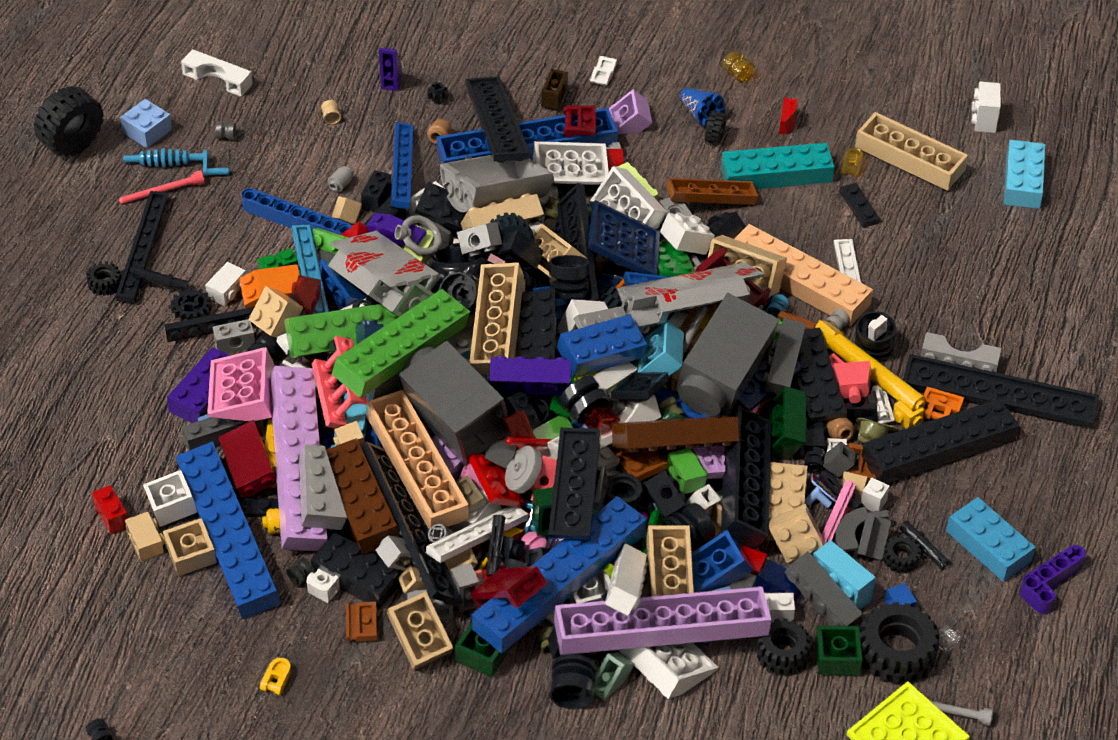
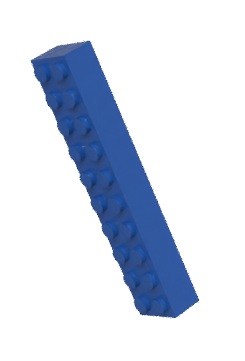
(473, 143)
(228, 531)
(565, 571)

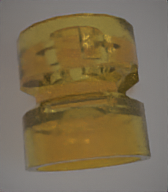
(738, 65)

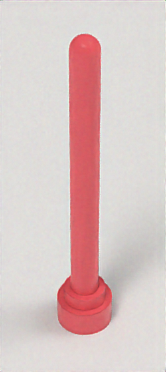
(196, 178)

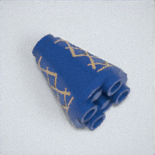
(701, 103)

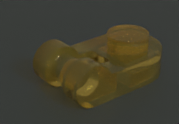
(854, 157)

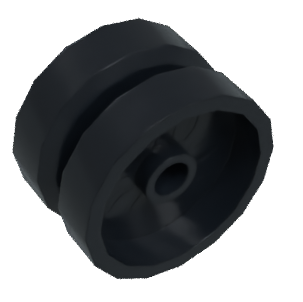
(582, 397)

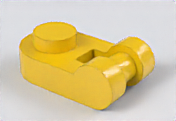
(279, 670)

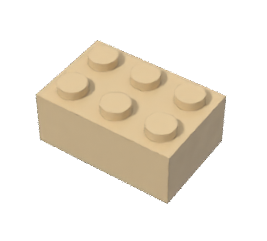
(419, 630)

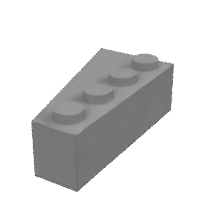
(318, 491)

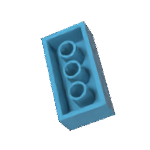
(990, 539)

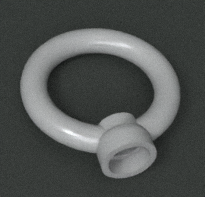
(403, 233)

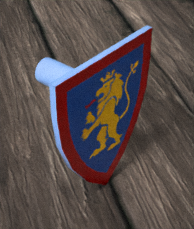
(817, 493)

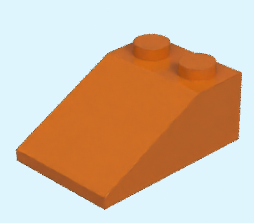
(277, 278)

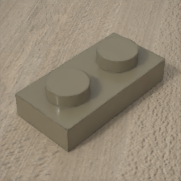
(470, 493)

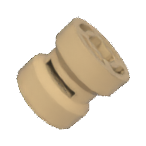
(331, 112)

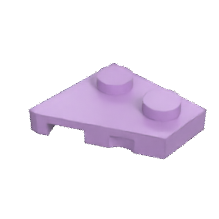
(711, 459)

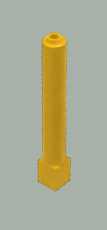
(880, 375)

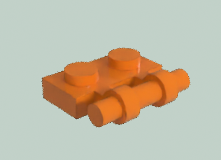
(941, 401)

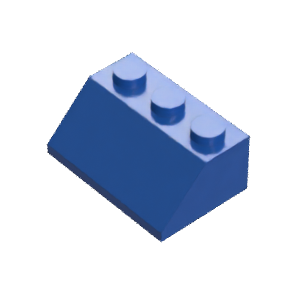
(345, 291)

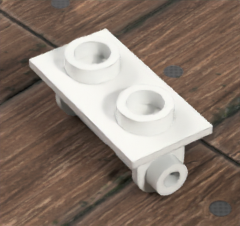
(884, 409)

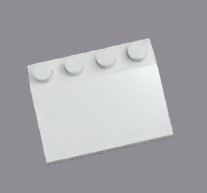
(573, 161)
(627, 195)
(672, 667)

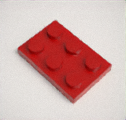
(493, 481)

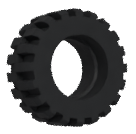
(68, 121)
(905, 622)

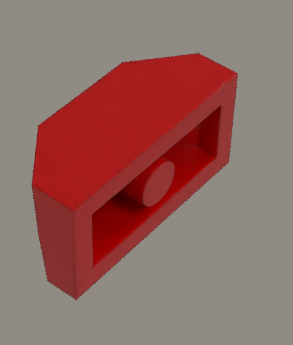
(788, 115)

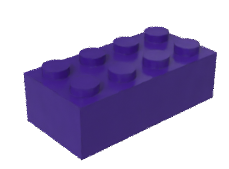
(533, 376)
(191, 395)

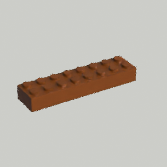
(711, 191)

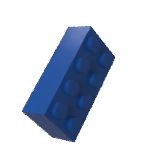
(602, 345)

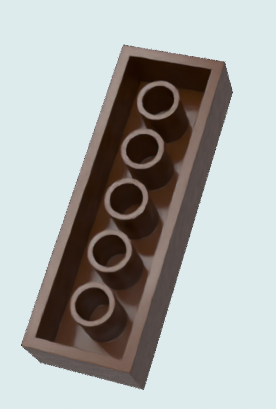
(675, 433)
(361, 496)

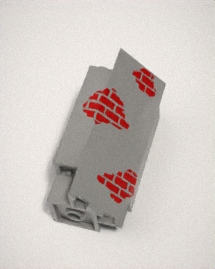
(384, 271)
(654, 300)

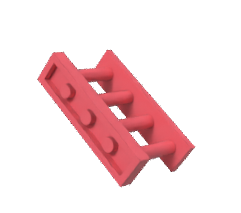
(328, 389)

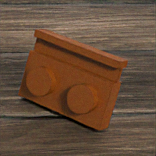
(361, 621)

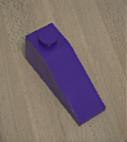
(390, 69)
(387, 224)

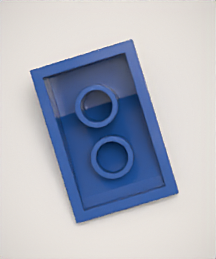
(718, 563)

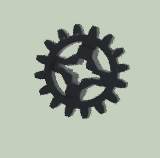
(191, 304)

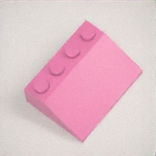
(241, 386)

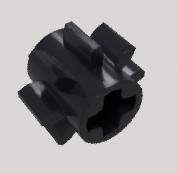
(437, 92)

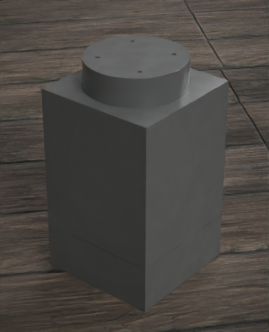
(725, 357)
(454, 400)

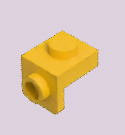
(907, 417)

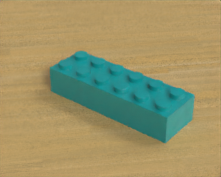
(779, 165)

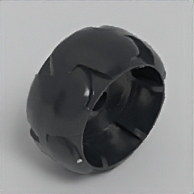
(453, 260)

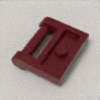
(586, 120)

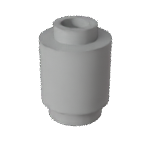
(340, 179)

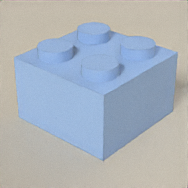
(146, 123)

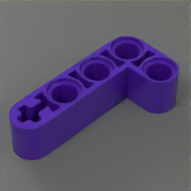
(1038, 584)

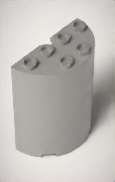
(484, 181)

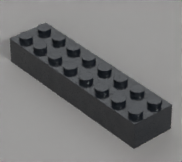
(940, 441)
(747, 480)

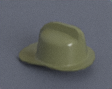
(871, 430)

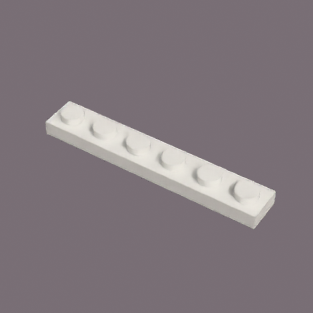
(473, 534)

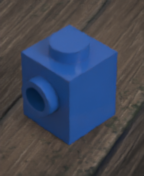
(900, 594)

